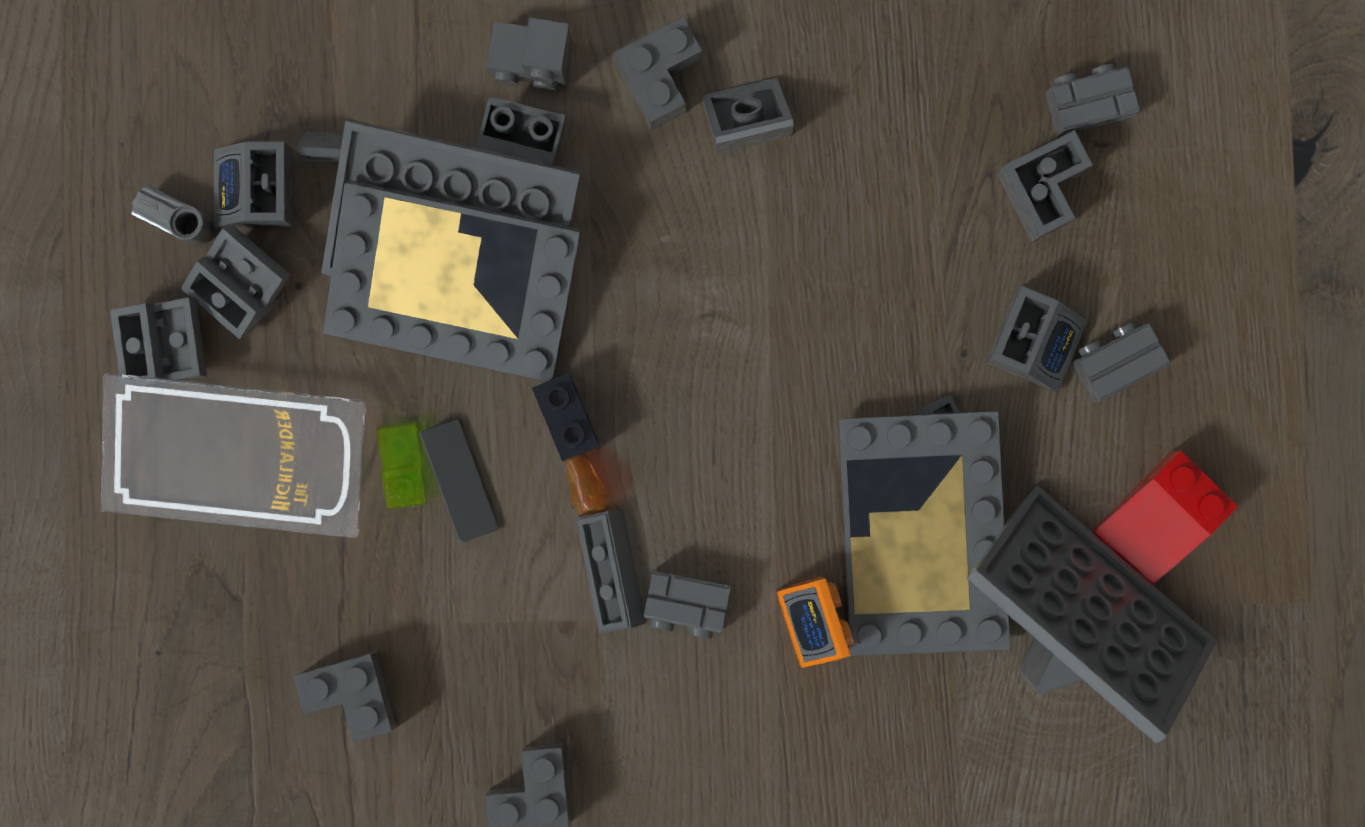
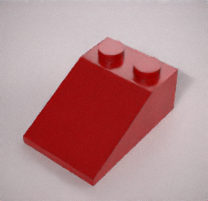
(1165, 517)

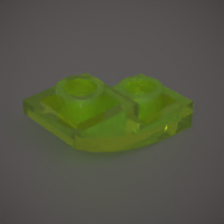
(401, 465)

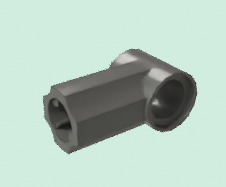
(172, 215)

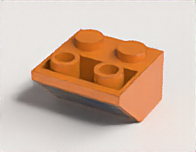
(814, 621)

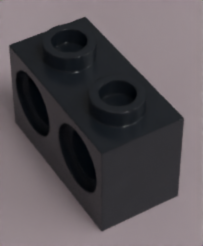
(566, 417)

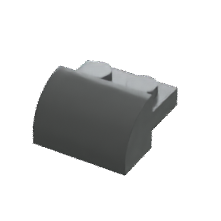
(236, 282)
(159, 340)

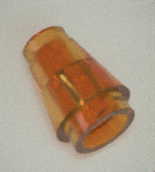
(585, 487)

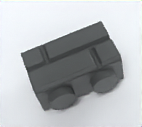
(1091, 100)
(1120, 362)
(686, 603)

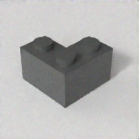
(530, 53)
(652, 63)
(1035, 180)
(358, 686)
(542, 799)

